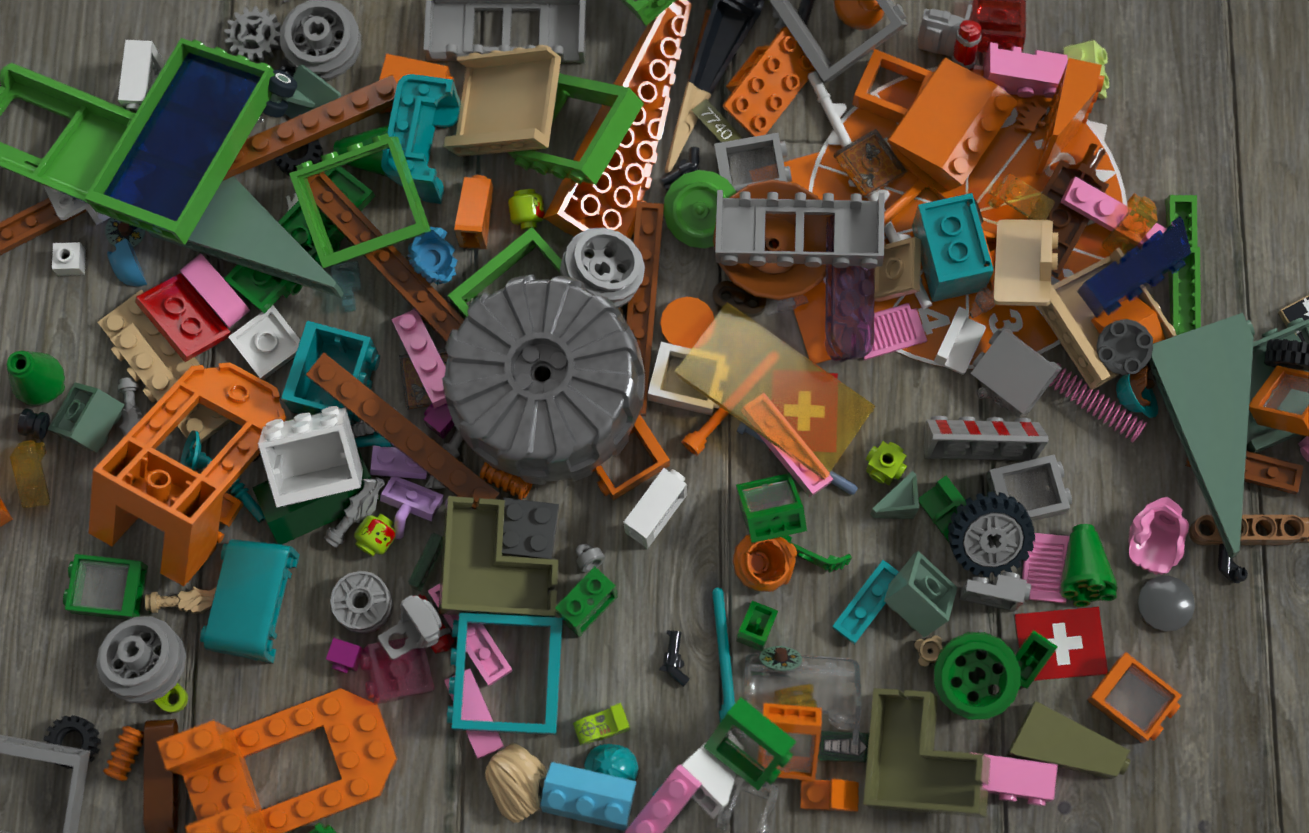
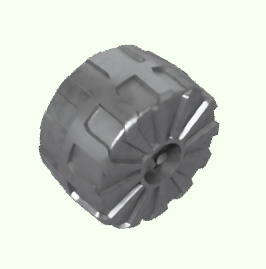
(554, 425)

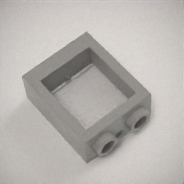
(753, 160)
(1035, 485)

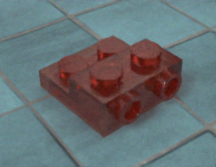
(1000, 23)

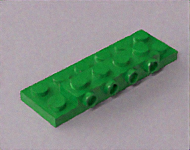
(265, 289)

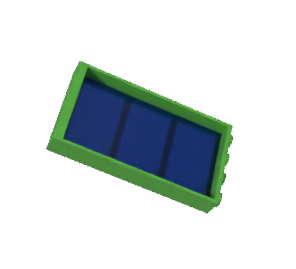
(182, 140)

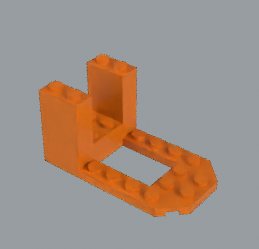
(150, 486)
(221, 786)

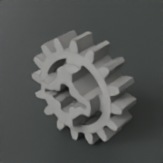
(250, 24)

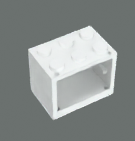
(310, 456)

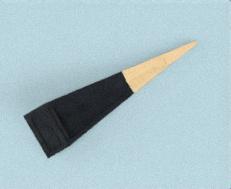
(720, 37)

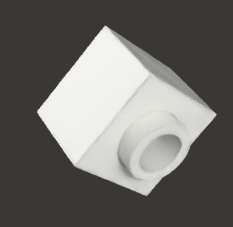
(73, 264)

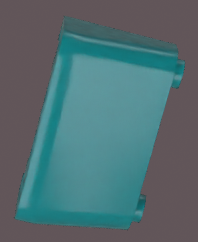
(417, 109)
(248, 599)

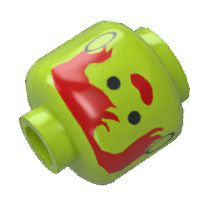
(526, 208)
(374, 534)

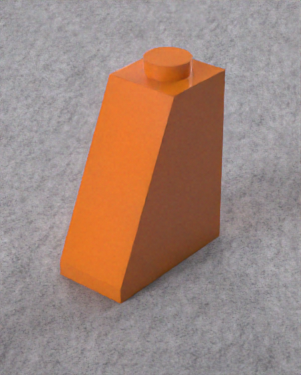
(401, 66)
(474, 212)

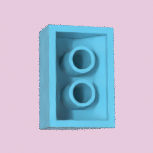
(588, 796)

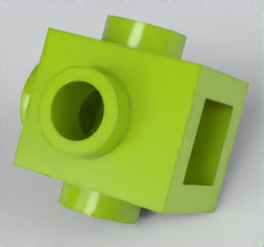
(885, 472)

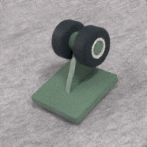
(297, 93)

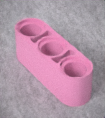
(215, 290)

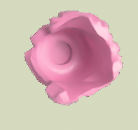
(1158, 536)

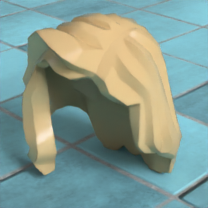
(515, 782)

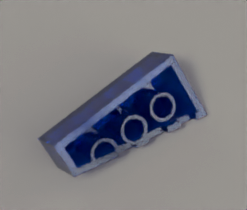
(1137, 269)

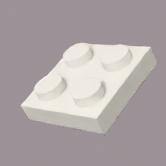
(266, 342)

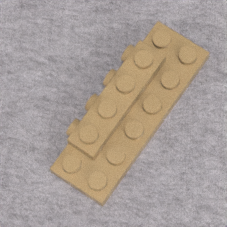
(155, 363)

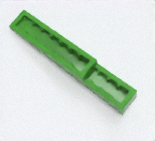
(1185, 283)

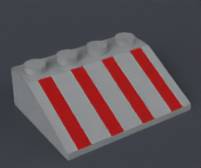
(983, 439)

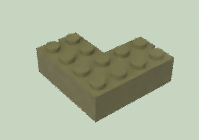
(476, 573)
(906, 769)

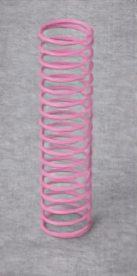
(1138, 431)

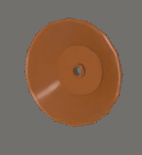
(770, 279)

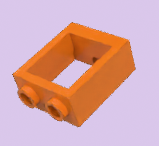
(876, 105)
(654, 450)

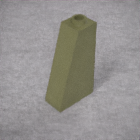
(1057, 740)

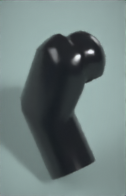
(1229, 568)

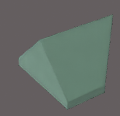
(900, 502)

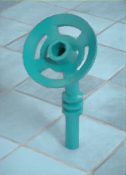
(196, 459)

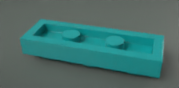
(865, 604)

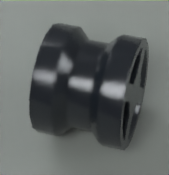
(33, 423)

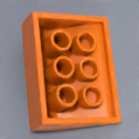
(1069, 107)
(952, 123)

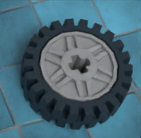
(991, 534)

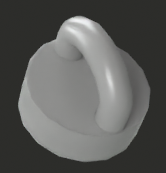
(590, 558)

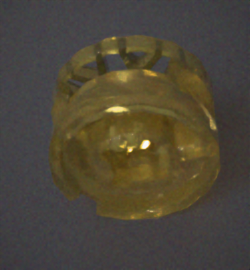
(805, 699)

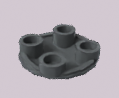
(1125, 346)
(1166, 603)

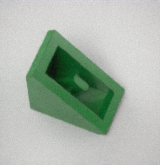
(756, 626)
(1033, 656)

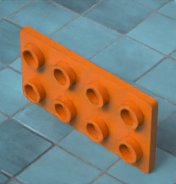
(768, 83)

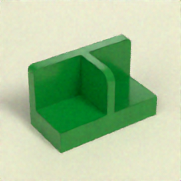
(941, 503)

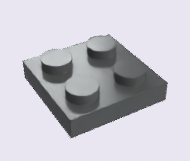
(529, 528)

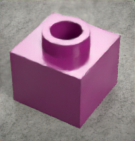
(439, 420)
(344, 655)

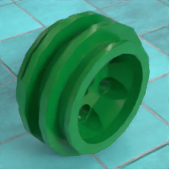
(956, 697)

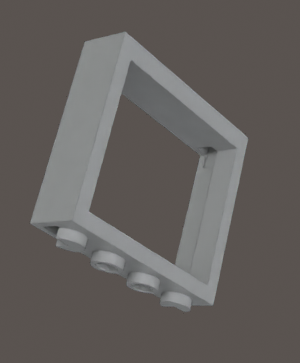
(815, 53)
(56, 754)

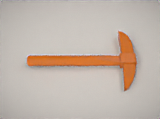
(923, 182)

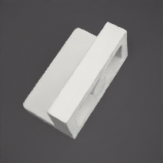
(960, 342)

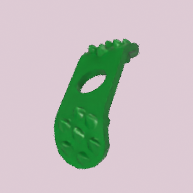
(828, 564)

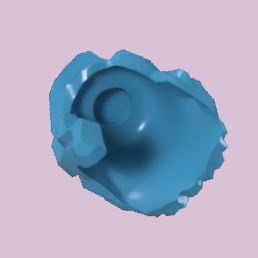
(433, 256)

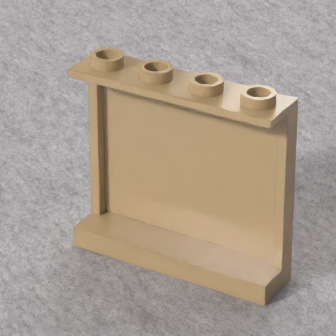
(506, 101)
(1072, 322)

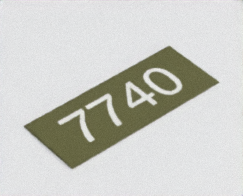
(715, 122)

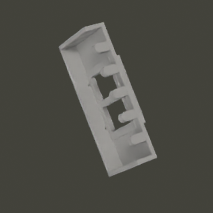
(451, 27)
(856, 230)

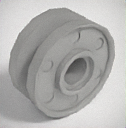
(353, 587)

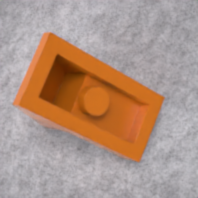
(829, 795)

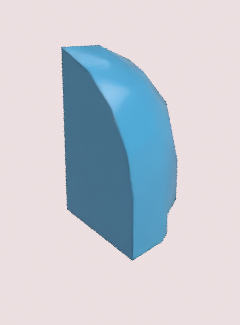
(126, 265)

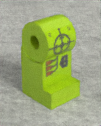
(601, 725)

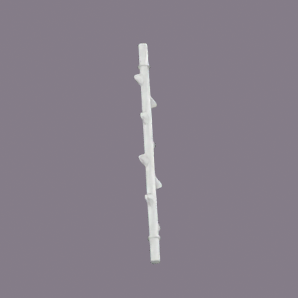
(840, 137)

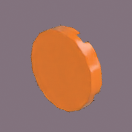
(685, 321)

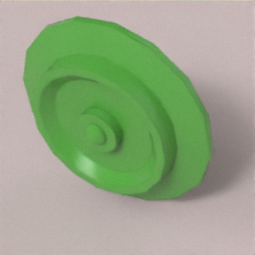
(692, 206)

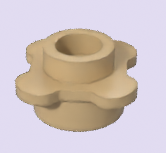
(923, 646)

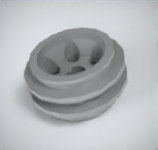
(315, 18)
(600, 273)
(136, 645)

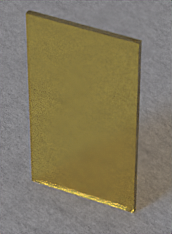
(775, 390)

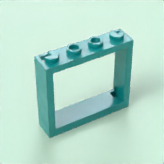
(456, 683)

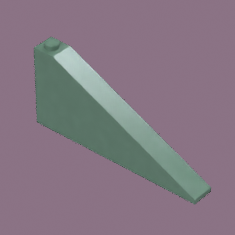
(246, 234)
(1207, 395)

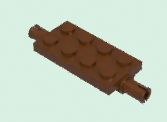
(1065, 220)

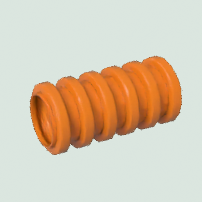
(507, 481)
(124, 753)

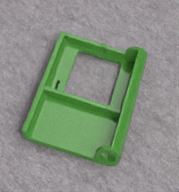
(82, 146)

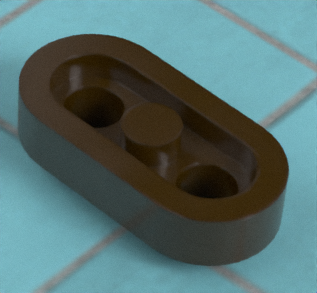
(738, 299)

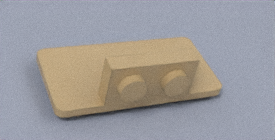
(1024, 262)

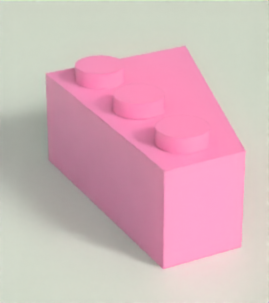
(1023, 72)

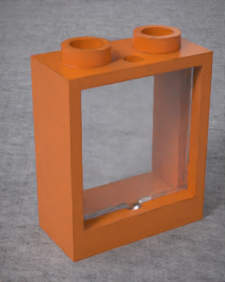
(1283, 401)
(1138, 699)
(803, 726)

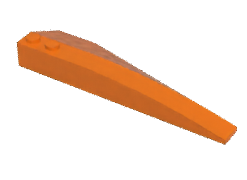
(627, 176)

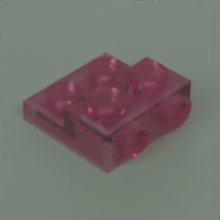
(395, 678)

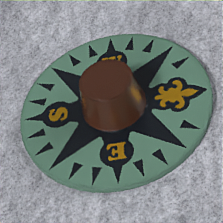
(118, 231)
(780, 658)

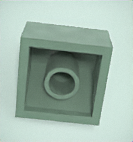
(86, 417)
(921, 595)

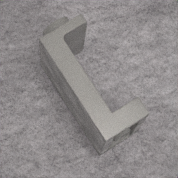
(1014, 370)

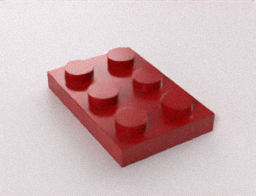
(182, 317)

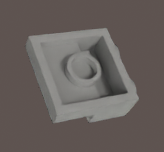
(1004, 592)

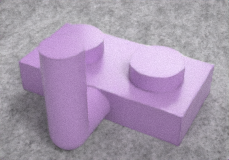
(393, 463)
(410, 499)

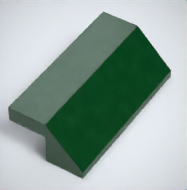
(303, 517)

